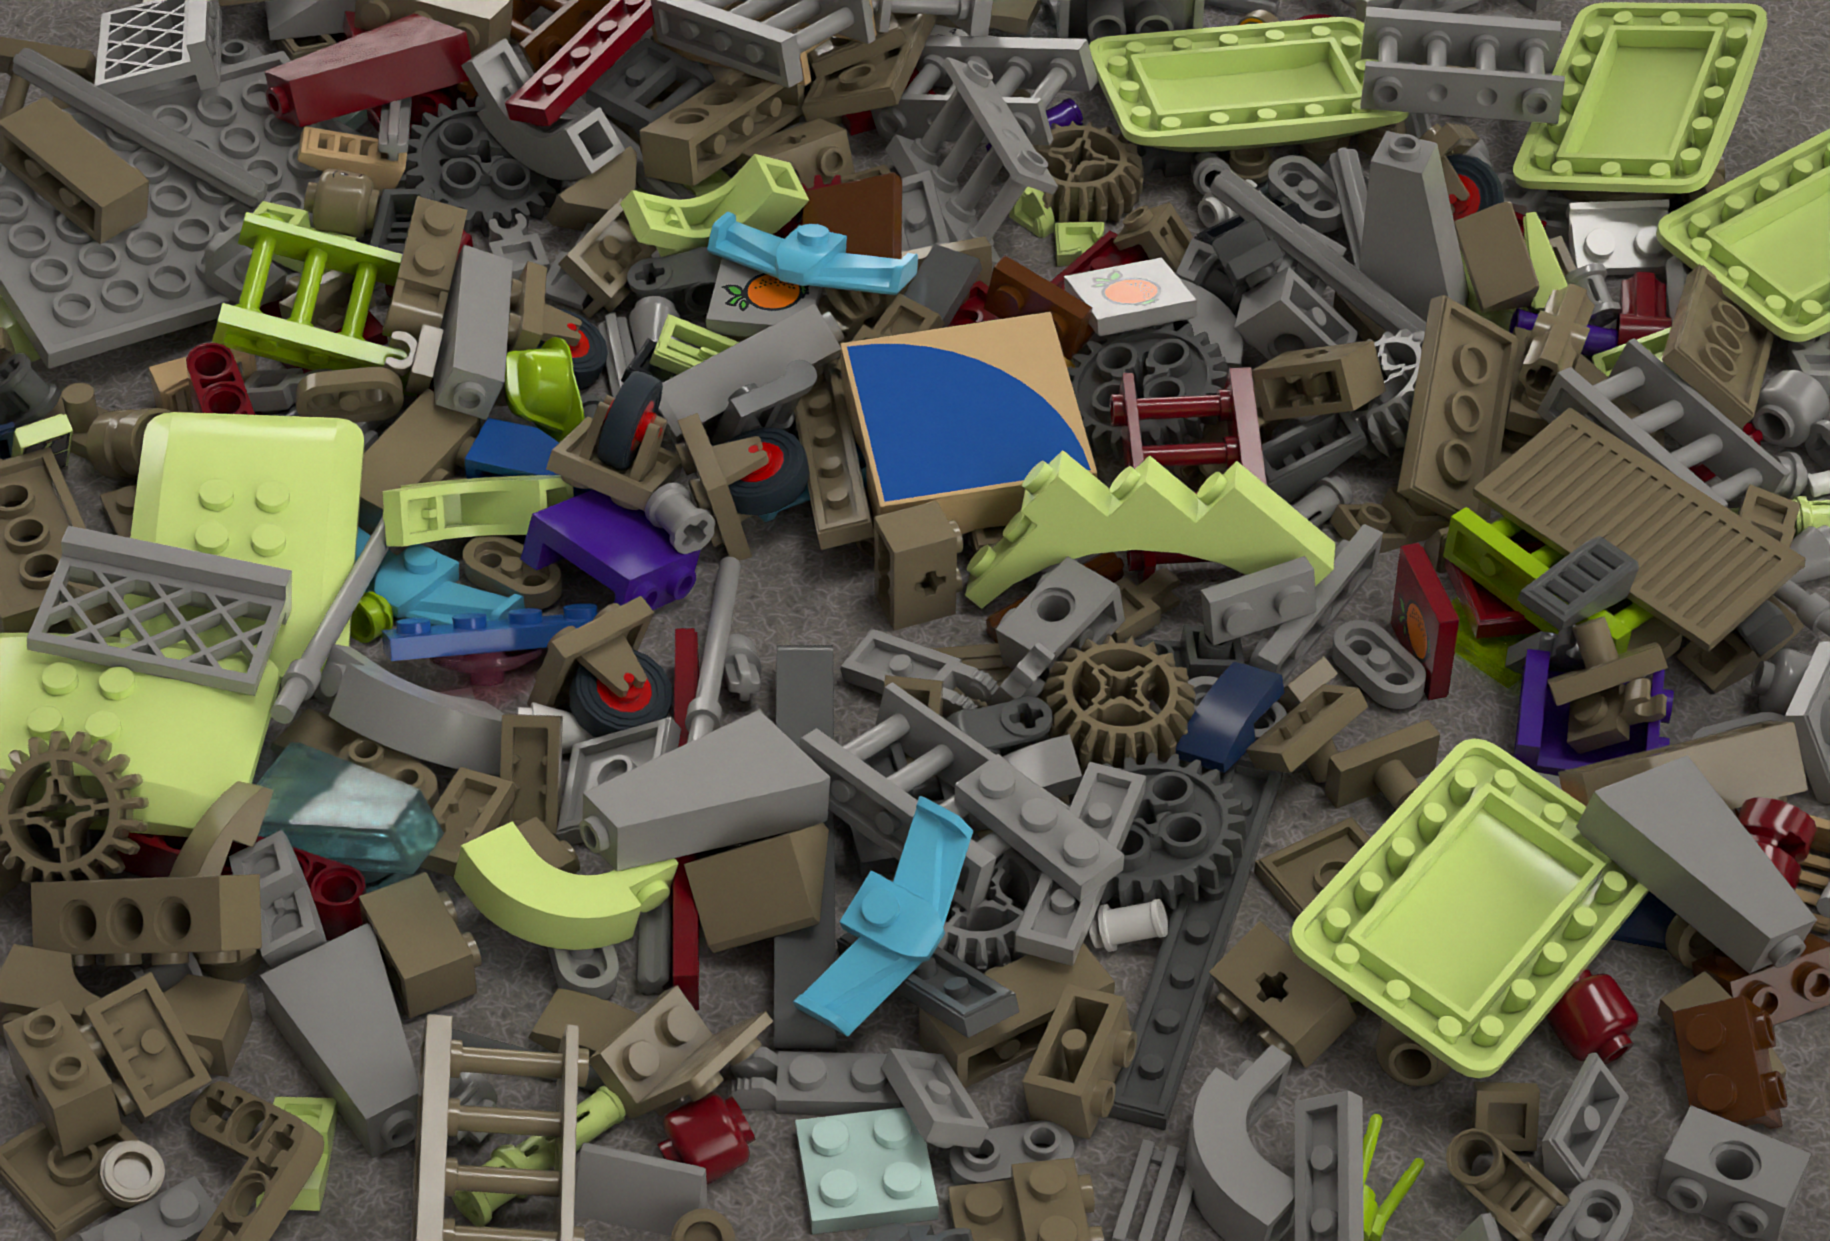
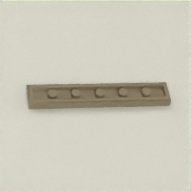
(833, 461)

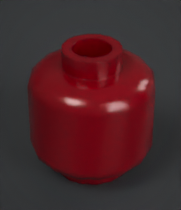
(1594, 1018)
(708, 1135)

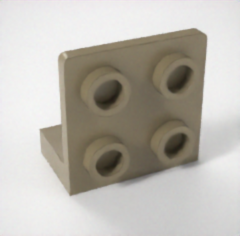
(671, 1055)

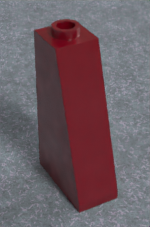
(368, 71)

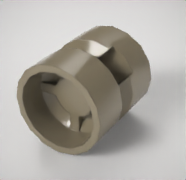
(117, 441)

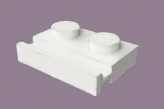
(1618, 235)

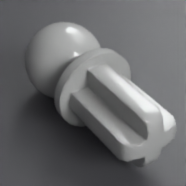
(742, 667)

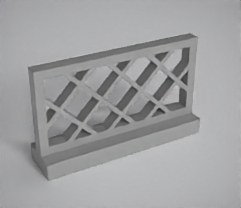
(159, 45)
(173, 579)

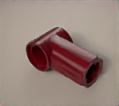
(1642, 307)

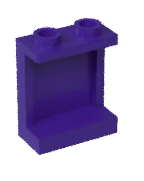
(613, 547)
(1544, 725)

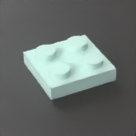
(865, 1170)

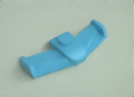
(809, 257)
(424, 586)
(894, 922)

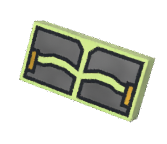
(50, 432)

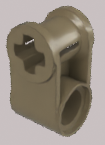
(1510, 1189)

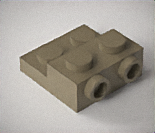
(1037, 1204)

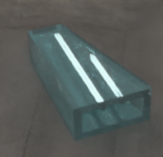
(348, 812)

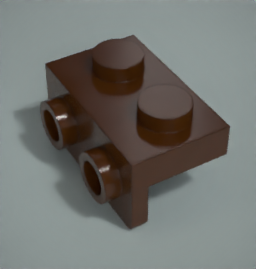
(1021, 292)
(1779, 991)
(1729, 1061)

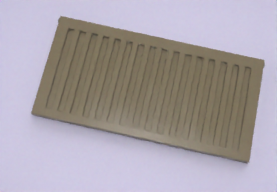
(1695, 557)

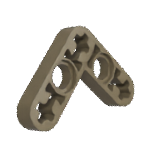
(281, 1149)

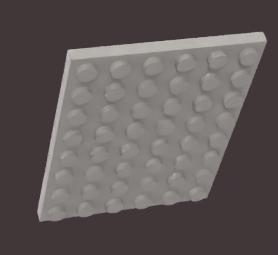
(150, 278)

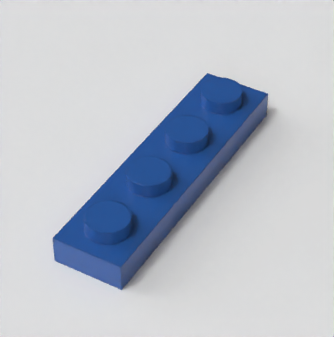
(475, 635)

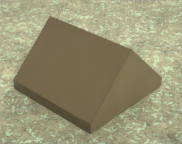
(760, 888)

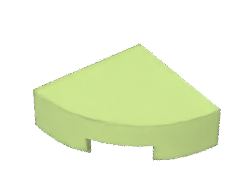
(1030, 214)
(1074, 239)

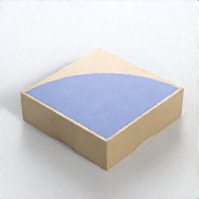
(962, 415)

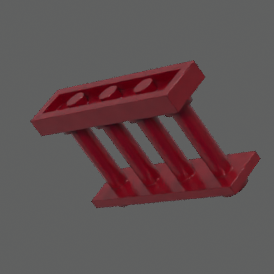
(1233, 404)

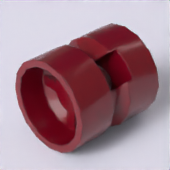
(1781, 832)

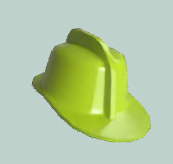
(544, 388)

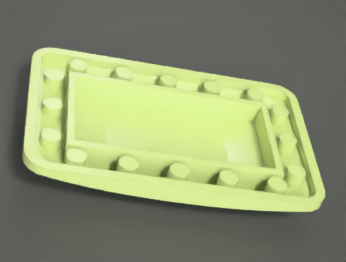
(1238, 85)
(1645, 97)
(1766, 239)
(256, 494)
(178, 734)
(1469, 909)

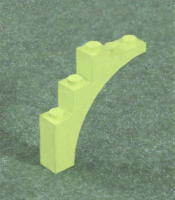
(1146, 509)

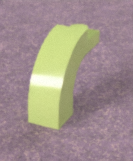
(760, 195)
(468, 507)
(551, 905)

